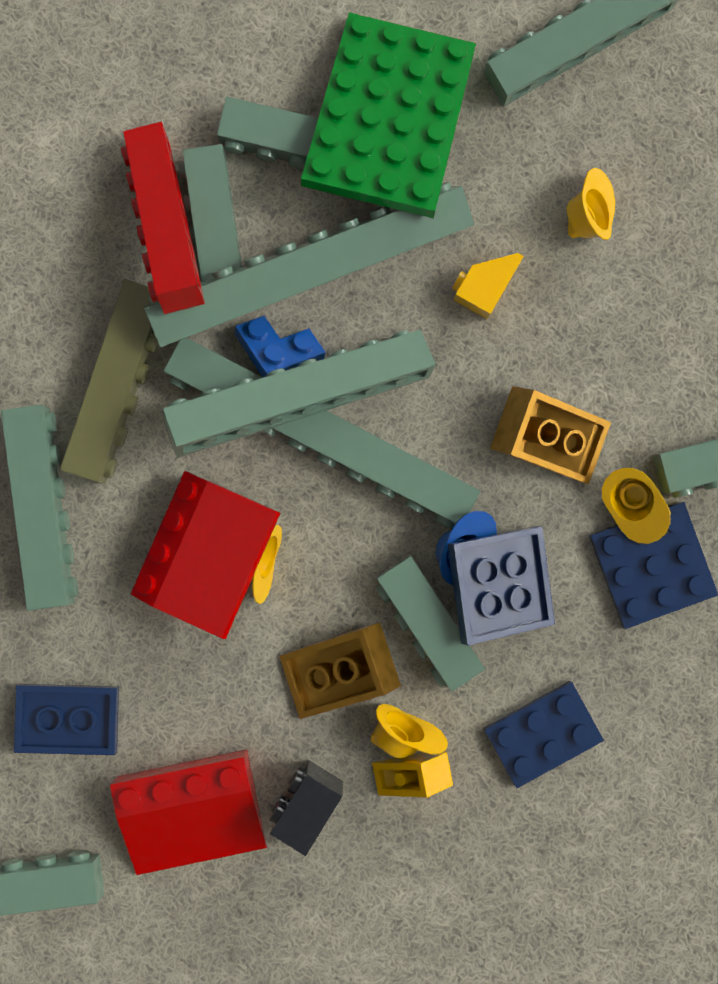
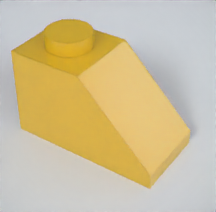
(485, 283)
(413, 776)

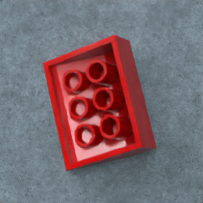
(205, 554)
(189, 812)

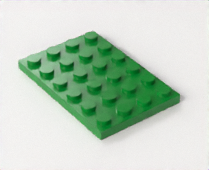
(389, 115)

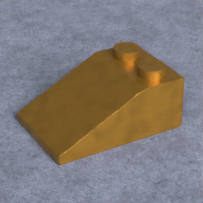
(550, 434)
(340, 671)

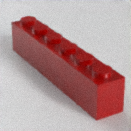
(163, 219)

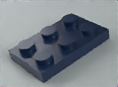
(66, 719)
(543, 734)

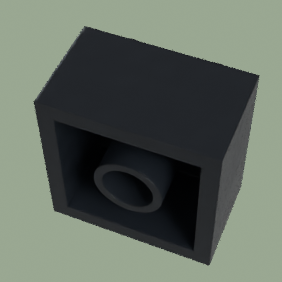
(307, 808)

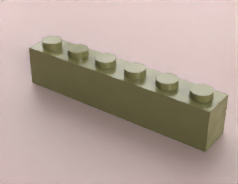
(112, 387)

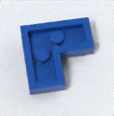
(271, 352)

